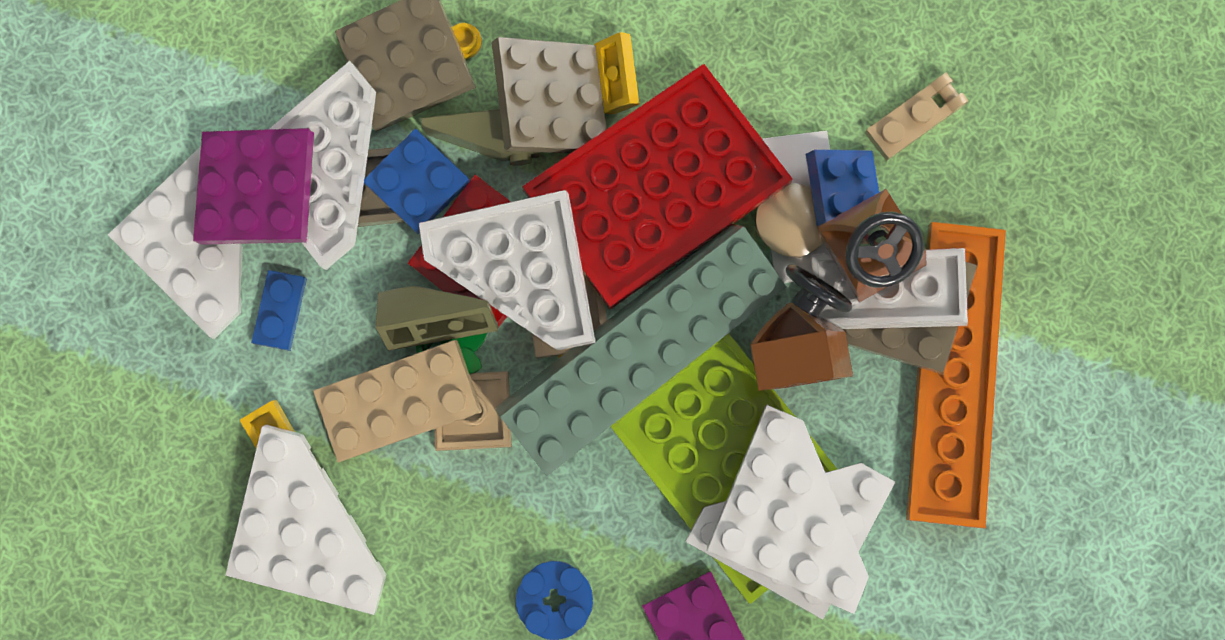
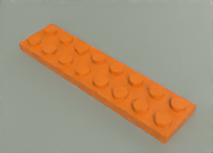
(958, 407)

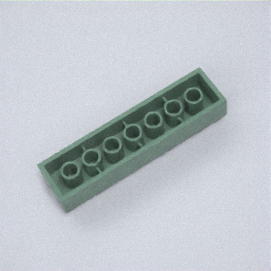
(640, 348)

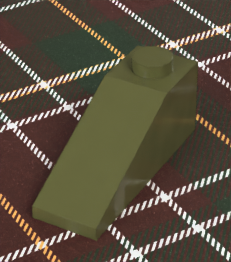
(476, 132)
(427, 316)

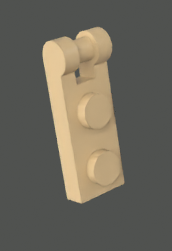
(915, 117)

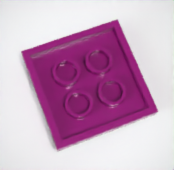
(254, 186)

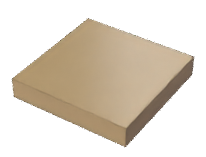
(482, 429)

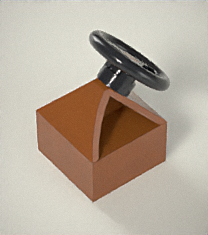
(874, 245)
(798, 343)

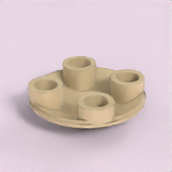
(789, 222)

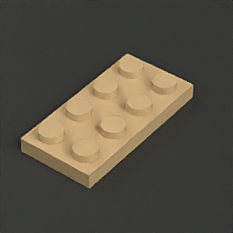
(397, 401)

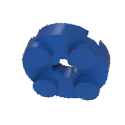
(537, 585)

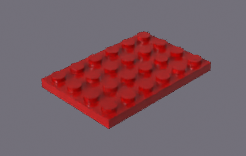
(662, 183)

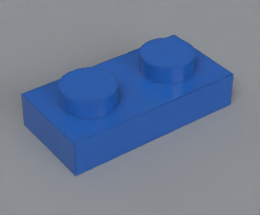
(279, 310)

